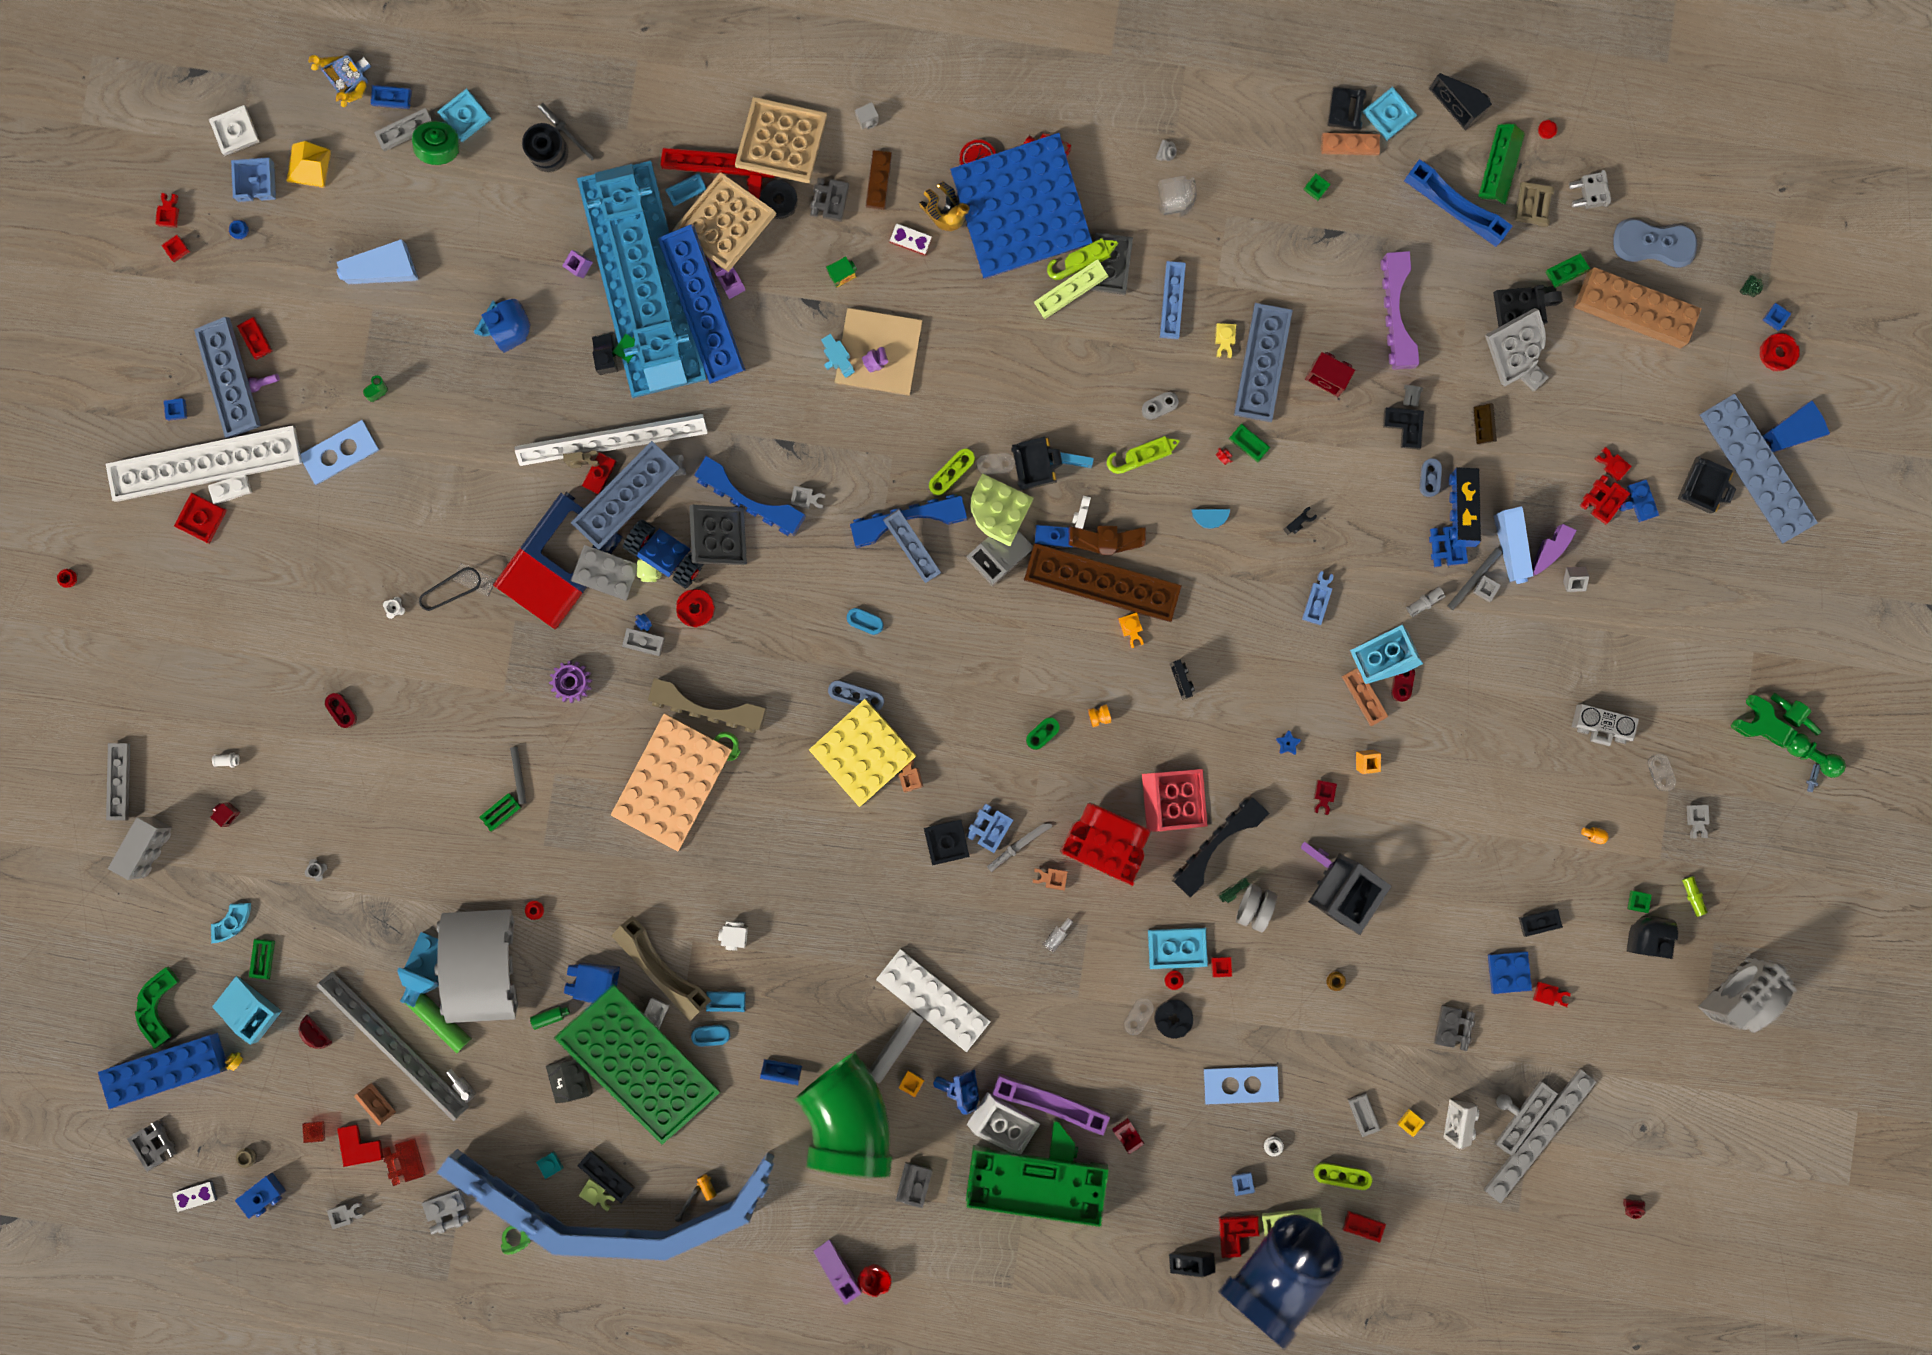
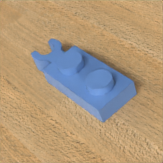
(1318, 600)

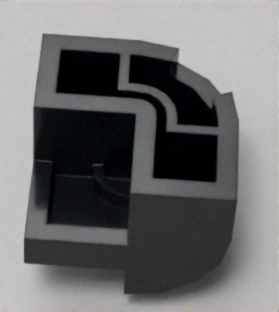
(1653, 937)

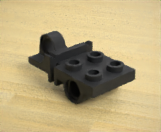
(1518, 301)

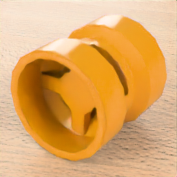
(1101, 715)

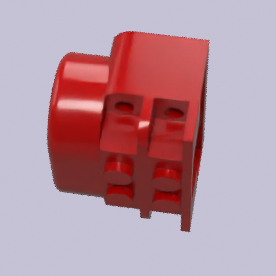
(1107, 843)

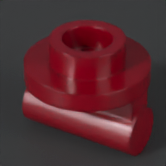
(1634, 1208)

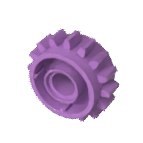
(560, 681)

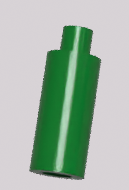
(549, 1017)

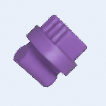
(875, 359)

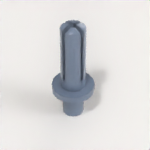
(1813, 778)

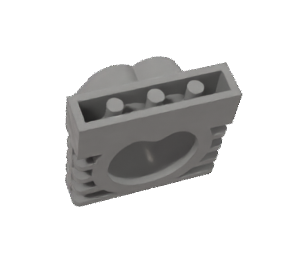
(1750, 996)

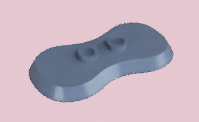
(1670, 244)

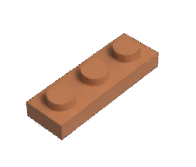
(1350, 144)
(1364, 697)

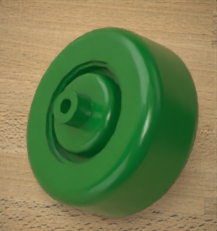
(435, 143)

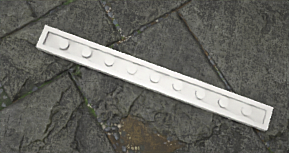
(612, 439)

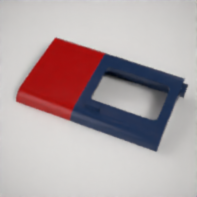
(536, 580)

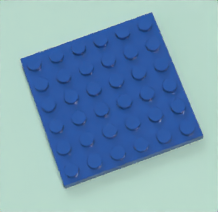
(1021, 206)

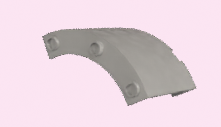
(476, 966)

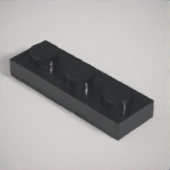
(606, 1176)

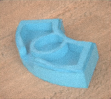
(232, 923)

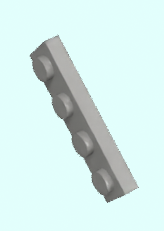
(118, 781)

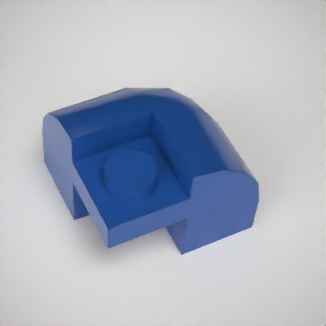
(507, 324)

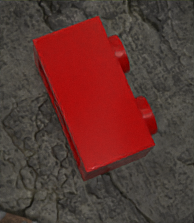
(755, 185)

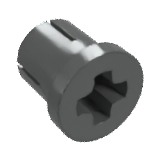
(1412, 395)

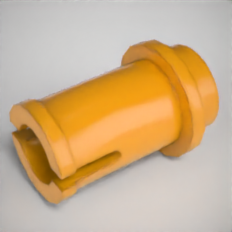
(706, 1187)

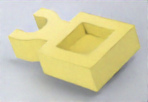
(1225, 337)

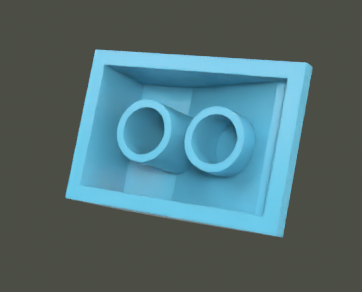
(1386, 655)

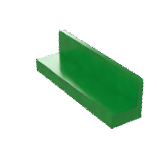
(1502, 163)

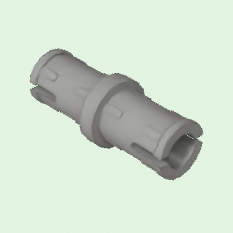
(1425, 602)

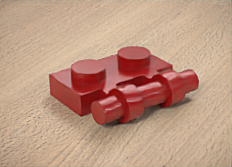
(1610, 502)

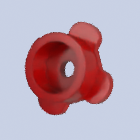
(1224, 455)

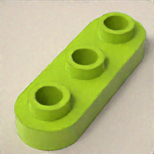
(955, 464)
(1349, 1181)

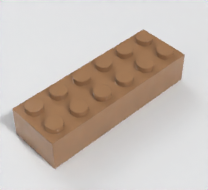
(1637, 307)

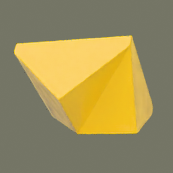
(308, 164)

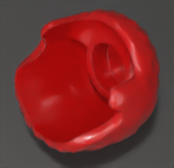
(874, 1280)

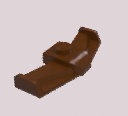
(1107, 539)

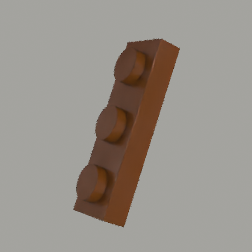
(878, 179)

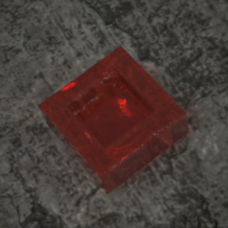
(313, 1131)

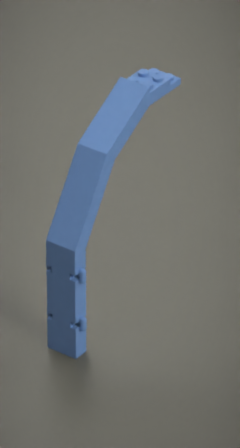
(596, 1241)

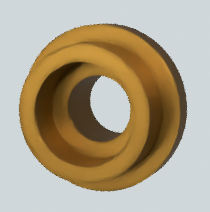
(1342, 981)

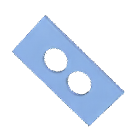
(313, 457)
(1267, 1093)

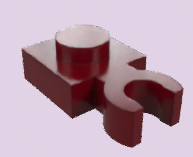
(1324, 793)

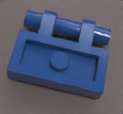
(1454, 554)

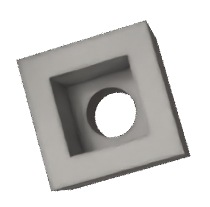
(867, 116)
(1576, 579)

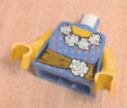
(343, 75)

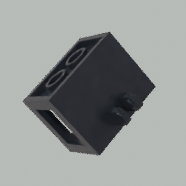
(1349, 893)

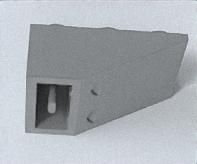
(996, 559)

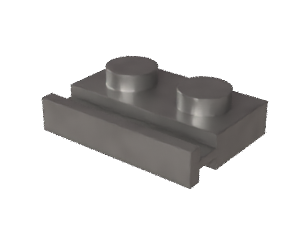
(914, 1185)

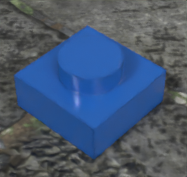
(1776, 316)
(175, 409)

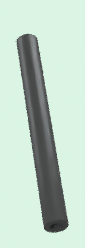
(1474, 579)

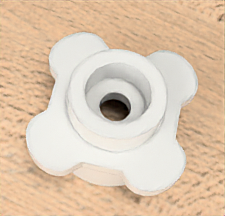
(398, 610)

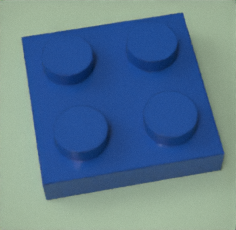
(1509, 972)

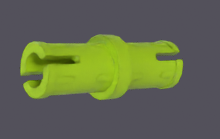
(1694, 896)

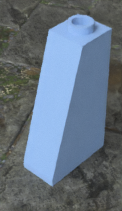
(379, 265)
(1514, 544)

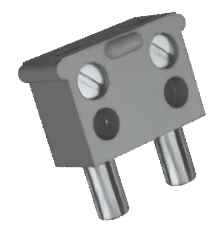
(1596, 190)

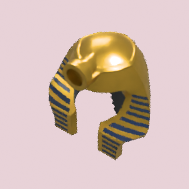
(953, 213)

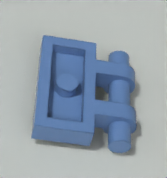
(995, 830)

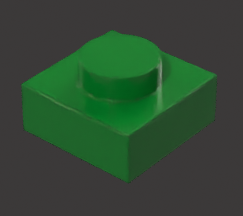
(1316, 187)
(1639, 901)

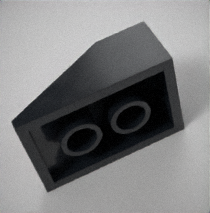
(1460, 99)

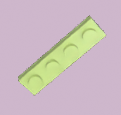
(1071, 289)

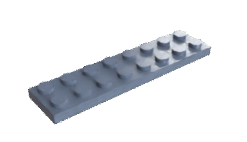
(1758, 468)

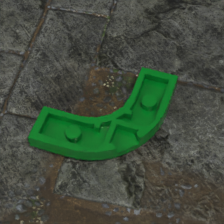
(147, 1009)

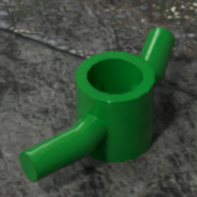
(1796, 713)

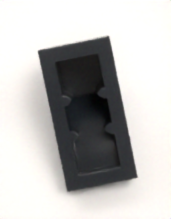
(603, 354)
(1192, 1263)

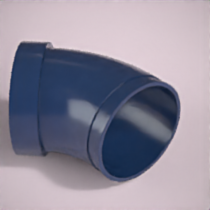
(1285, 1276)

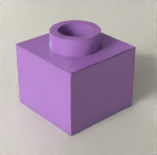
(577, 264)

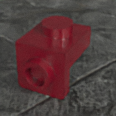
(1128, 1136)

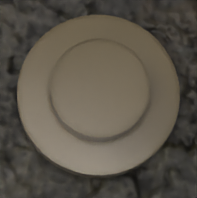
(245, 1157)

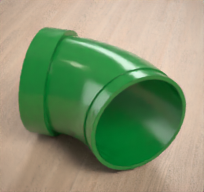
(847, 1122)

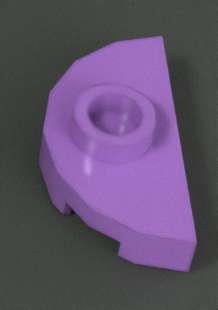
(1320, 855)

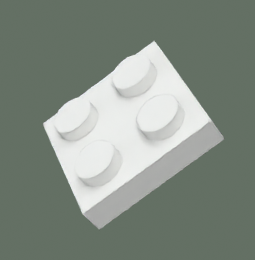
(234, 130)

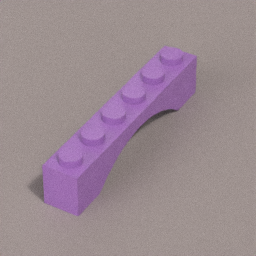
(1403, 349)
(1049, 1102)

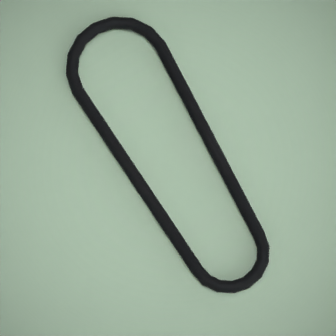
(444, 581)

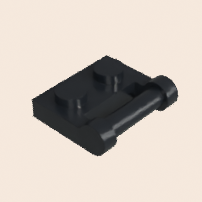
(1340, 108)

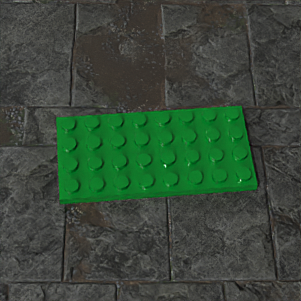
(637, 1064)

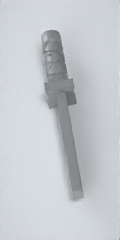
(1017, 846)

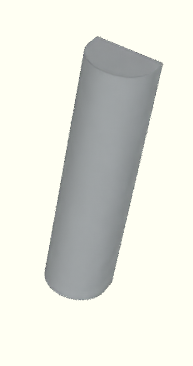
(895, 1045)

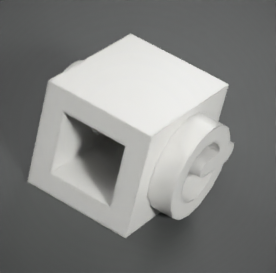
(733, 935)

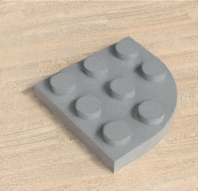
(1517, 346)

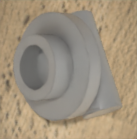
(1166, 151)

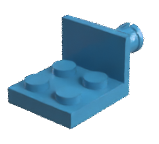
(419, 971)

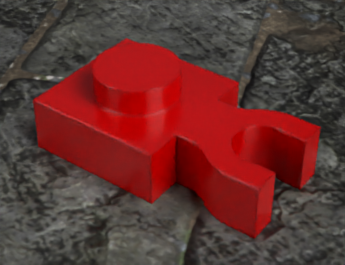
(167, 213)
(1615, 466)
(1548, 994)

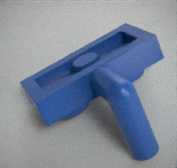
(1641, 501)

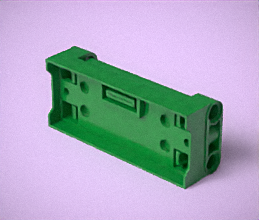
(1036, 1186)

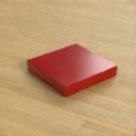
(200, 518)

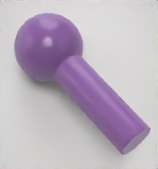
(255, 384)

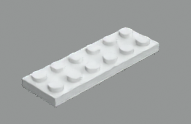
(933, 1000)

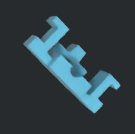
(837, 356)

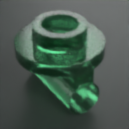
(1752, 286)

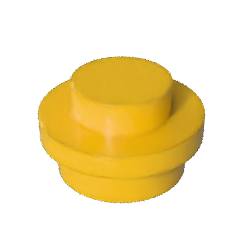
(233, 1061)

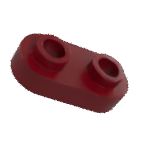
(1405, 683)
(341, 711)

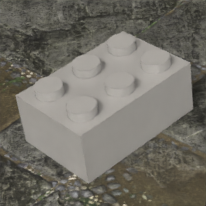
(140, 848)

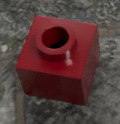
(224, 814)

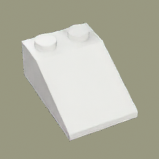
(1460, 1123)
(1002, 1124)

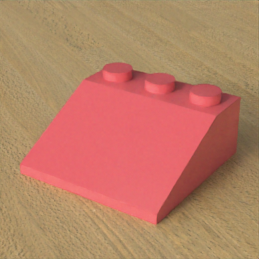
(1174, 800)

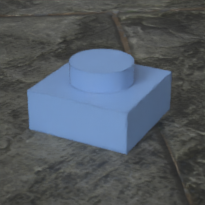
(1242, 1183)

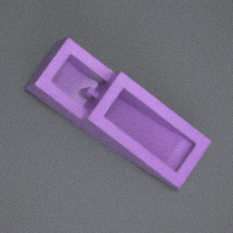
(729, 280)
(1552, 548)

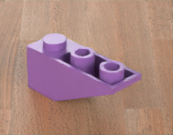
(838, 1272)

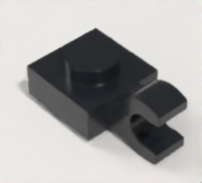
(1296, 525)

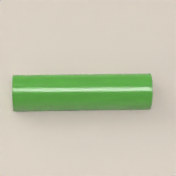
(431, 1016)

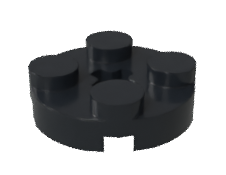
(786, 191)
(1167, 1009)

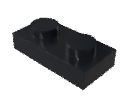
(1540, 922)

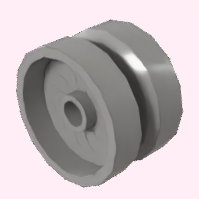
(1256, 908)

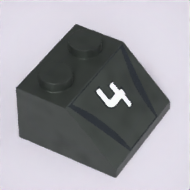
(569, 1081)

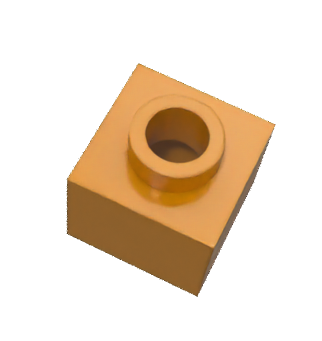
(1368, 761)

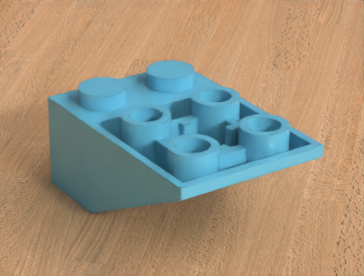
(246, 1011)

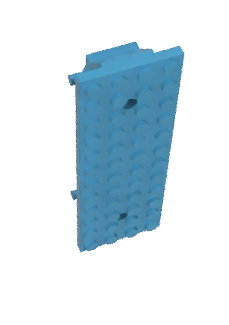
(625, 228)

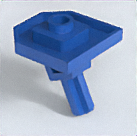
(963, 1089)

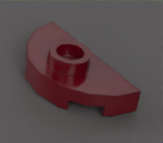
(312, 1034)

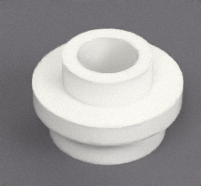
(1273, 1152)

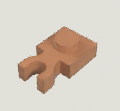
(910, 778)
(1054, 878)

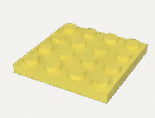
(862, 752)

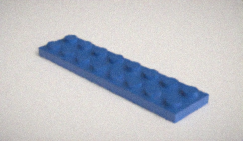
(701, 304)

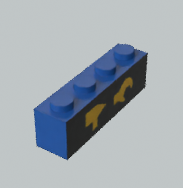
(1465, 507)

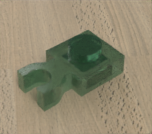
(1229, 893)

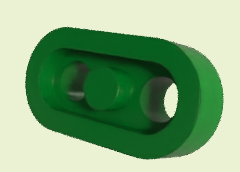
(1042, 733)

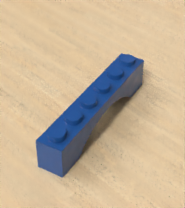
(1481, 221)
(947, 511)
(783, 516)

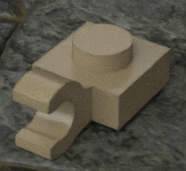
(577, 459)

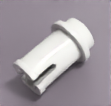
(226, 760)

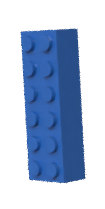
(163, 1071)

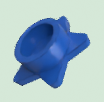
(1283, 743)

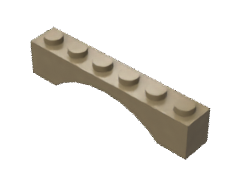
(668, 694)
(636, 944)

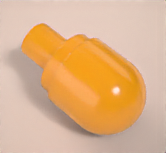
(1596, 835)

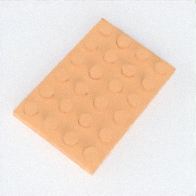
(671, 782)

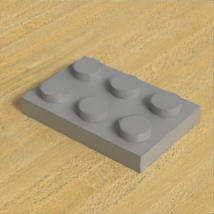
(604, 572)

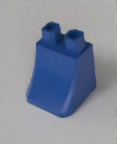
(590, 980)

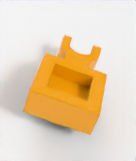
(1131, 626)

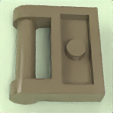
(1528, 204)

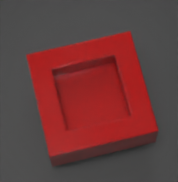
(175, 248)
(1221, 967)

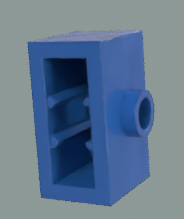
(261, 1195)

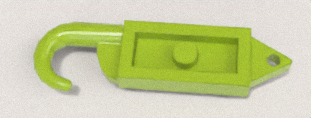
(1083, 257)

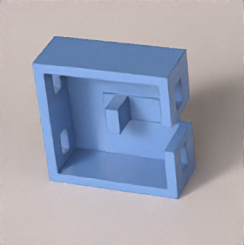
(253, 179)

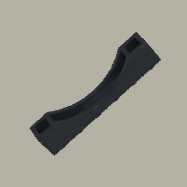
(1192, 875)

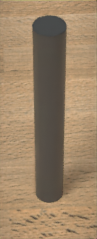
(518, 775)

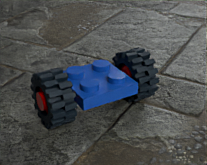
(662, 553)

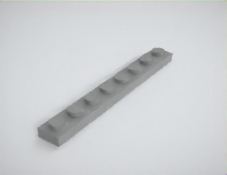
(1540, 1135)

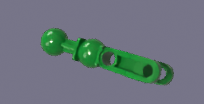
(1781, 734)

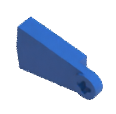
(1799, 427)

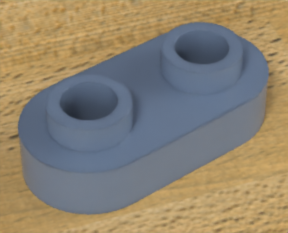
(1430, 478)

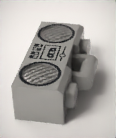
(1597, 720)

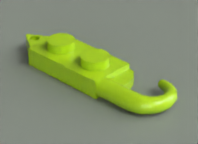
(1144, 454)

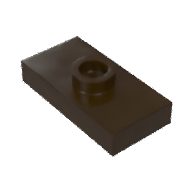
(1485, 424)

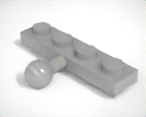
(1524, 1118)

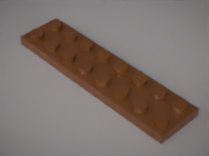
(1102, 583)

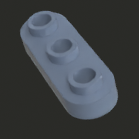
(847, 694)

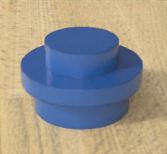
(238, 229)
(643, 622)

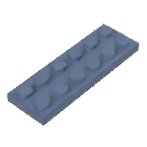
(1263, 362)
(227, 377)
(625, 495)

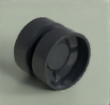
(545, 147)

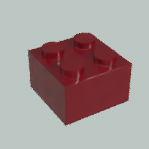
(1330, 374)

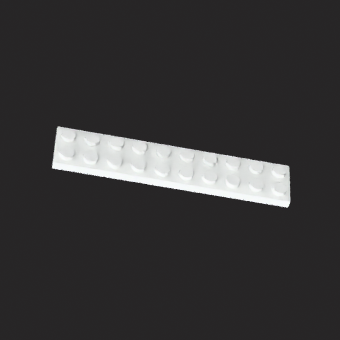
(203, 463)

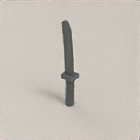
(560, 125)

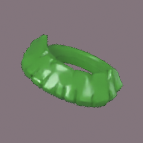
(735, 752)
(507, 1248)

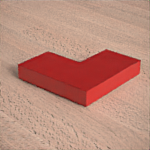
(355, 1152)
(1232, 1229)

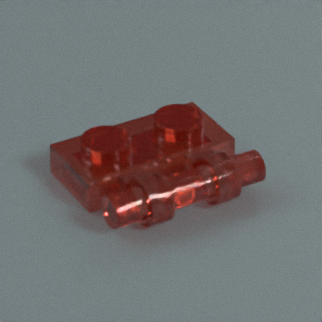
(409, 1160)

